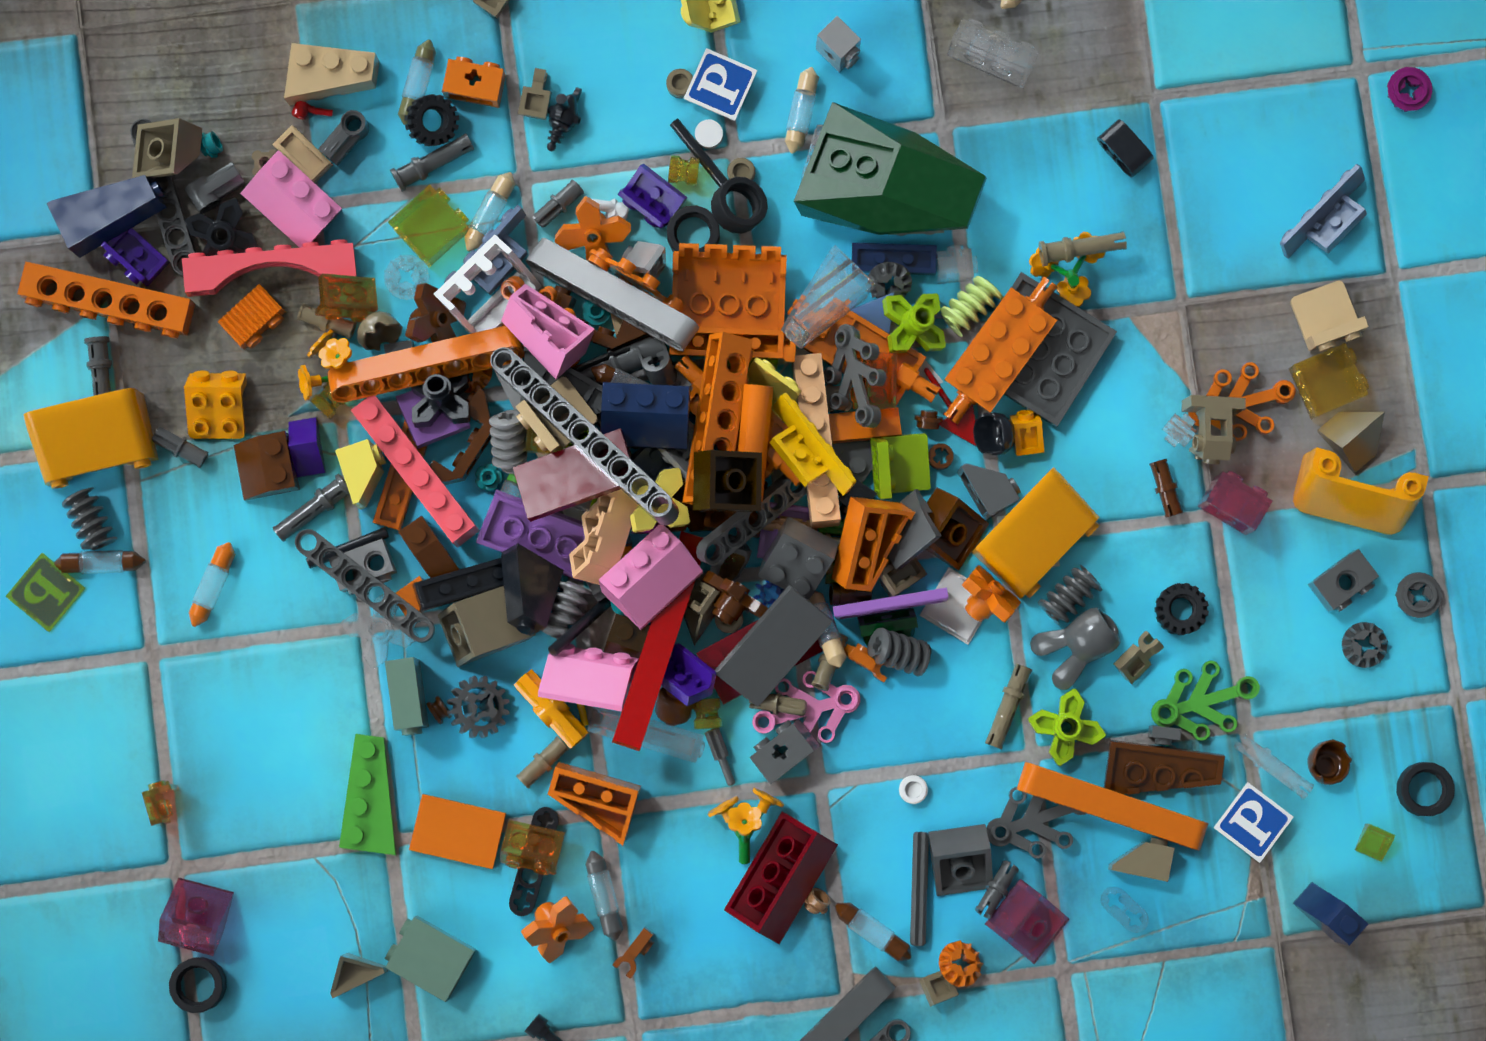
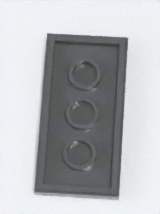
(773, 646)

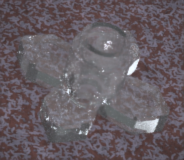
(376, 646)

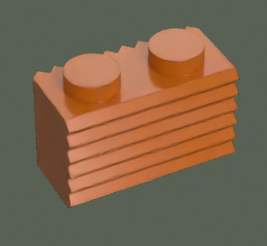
(252, 317)

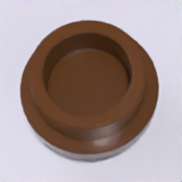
(928, 419)

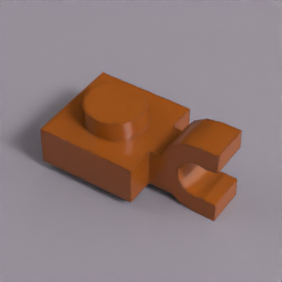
(640, 945)

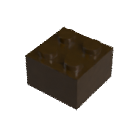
(727, 481)

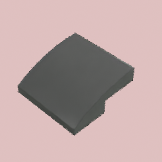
(916, 534)

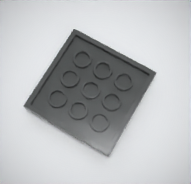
(1062, 359)

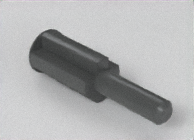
(720, 753)

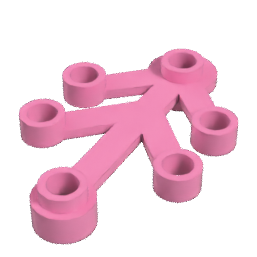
(814, 708)

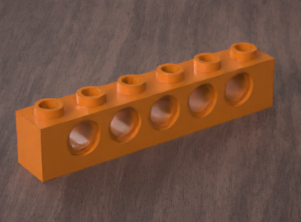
(37, 278)
(712, 404)

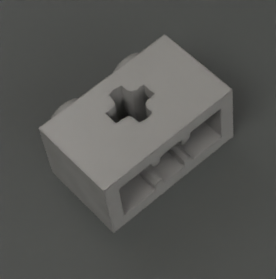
(838, 44)

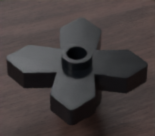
(227, 218)
(441, 396)

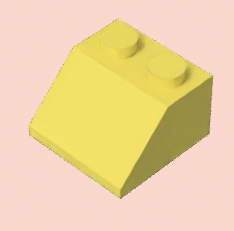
(361, 469)

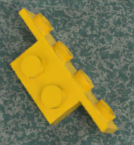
(806, 450)

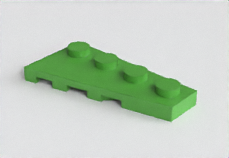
(367, 809)

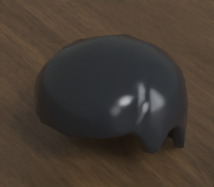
(993, 433)

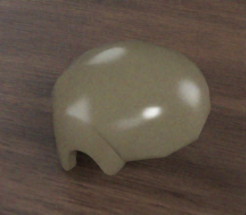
(378, 328)

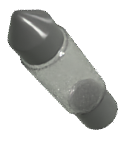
(604, 895)

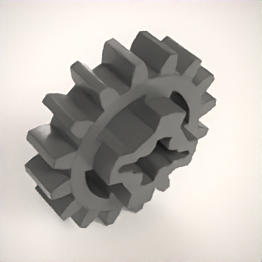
(486, 697)

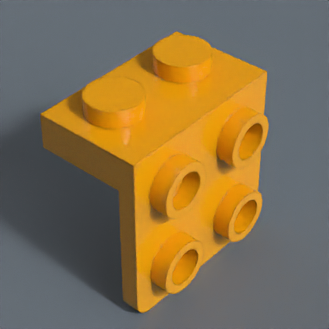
(215, 405)

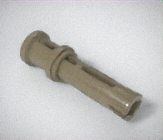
(1068, 248)

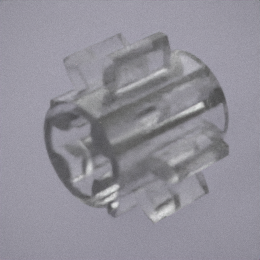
(1179, 430)

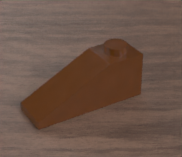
(427, 548)

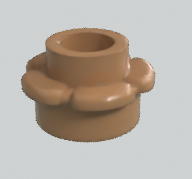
(817, 901)

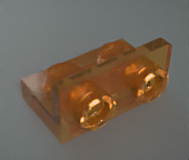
(346, 297)
(884, 395)
(156, 806)
(531, 847)

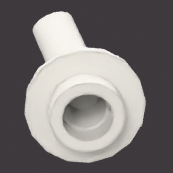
(613, 208)

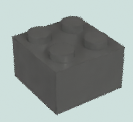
(798, 558)

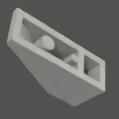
(647, 258)

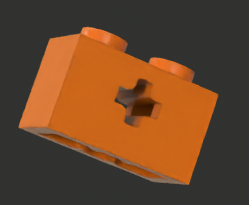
(484, 92)

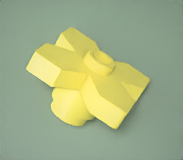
(670, 481)

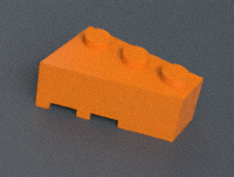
(866, 541)
(597, 798)

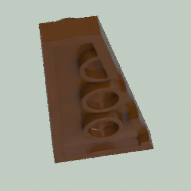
(1147, 768)

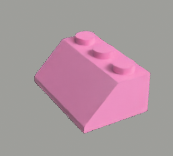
(290, 200)
(650, 576)
(588, 677)

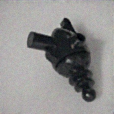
(563, 117)

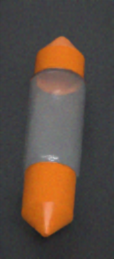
(211, 584)

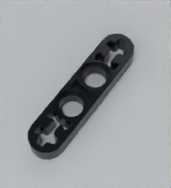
(517, 894)

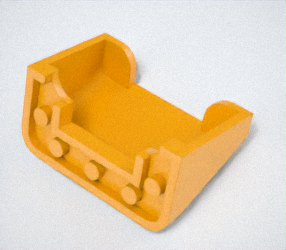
(91, 435)
(1354, 503)
(1036, 534)

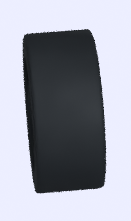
(688, 212)
(726, 218)
(1446, 781)
(176, 978)

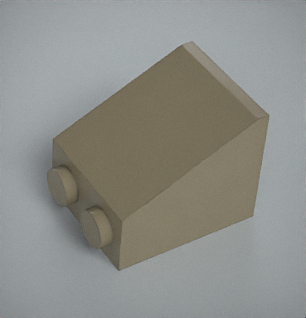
(479, 627)

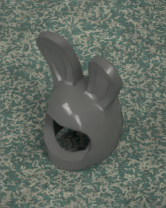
(1088, 637)

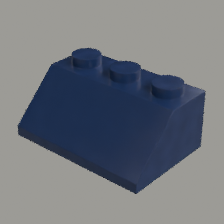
(647, 414)

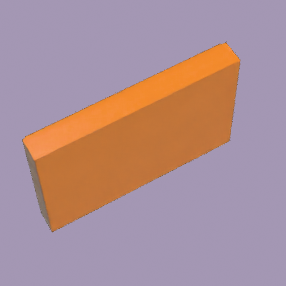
(457, 831)

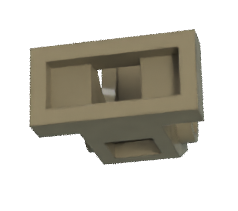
(1208, 408)

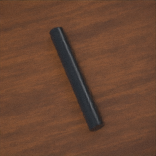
(698, 152)
(381, 533)
(583, 623)

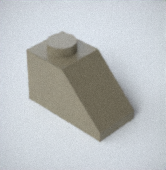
(1146, 860)

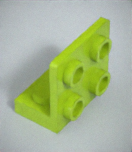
(900, 464)

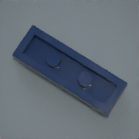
(916, 258)

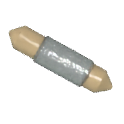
(801, 110)
(489, 210)
(830, 639)

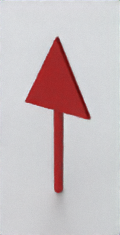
(966, 424)

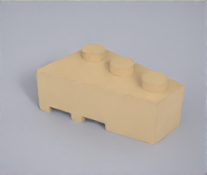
(328, 71)

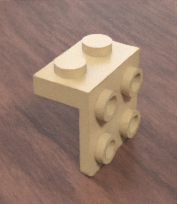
(1327, 316)
(547, 435)

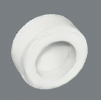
(709, 134)
(913, 789)

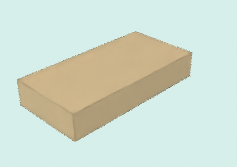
(302, 154)

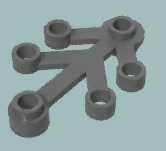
(847, 341)
(1032, 821)

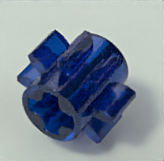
(762, 595)

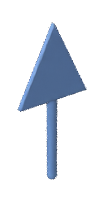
(874, 313)

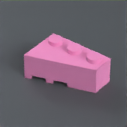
(547, 330)

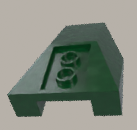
(885, 178)

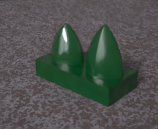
(900, 621)

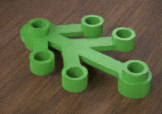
(1199, 702)

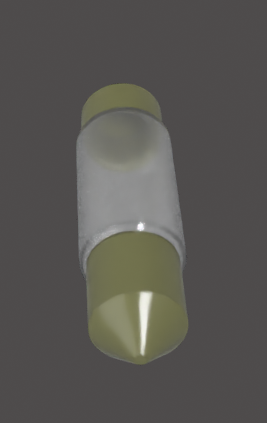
(417, 77)

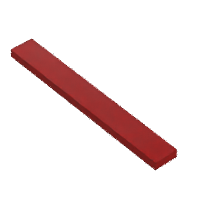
(653, 663)

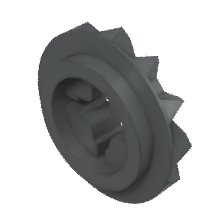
(884, 272)
(1431, 592)
(1352, 649)

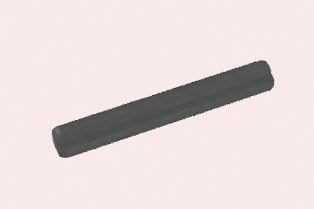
(919, 888)

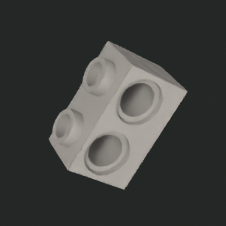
(363, 557)

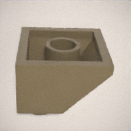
(165, 147)

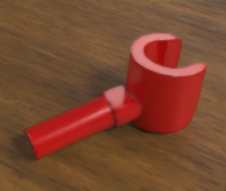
(302, 108)

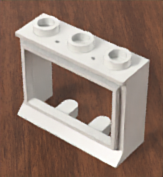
(491, 313)

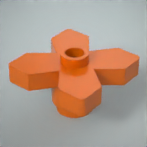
(593, 229)
(988, 597)
(554, 926)

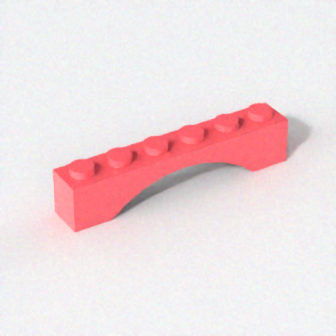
(209, 274)
(415, 470)

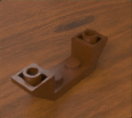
(604, 337)
(478, 442)

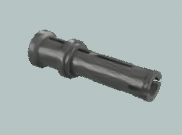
(420, 167)
(99, 363)
(323, 500)

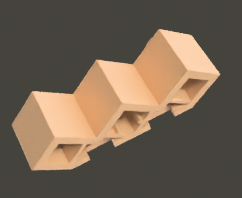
(605, 535)

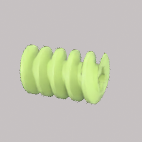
(969, 304)

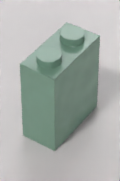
(407, 695)
(429, 957)

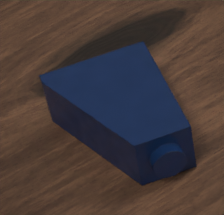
(1330, 914)

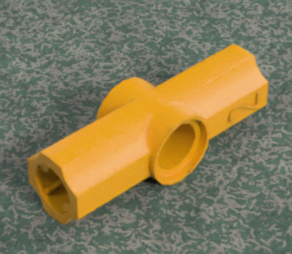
(550, 711)

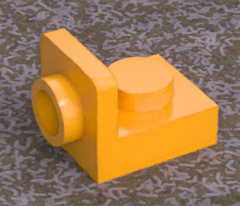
(1027, 433)

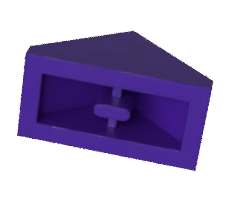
(306, 447)

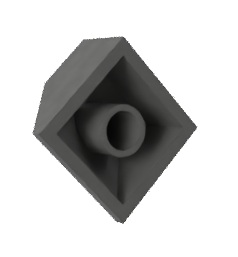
(989, 489)
(960, 859)

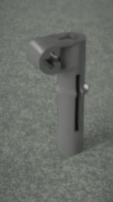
(635, 357)

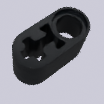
(1125, 148)

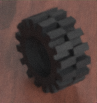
(416, 126)
(1198, 603)

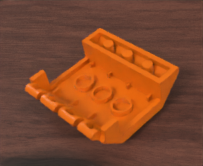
(732, 295)

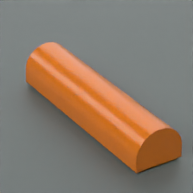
(756, 423)

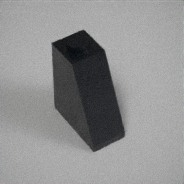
(529, 588)

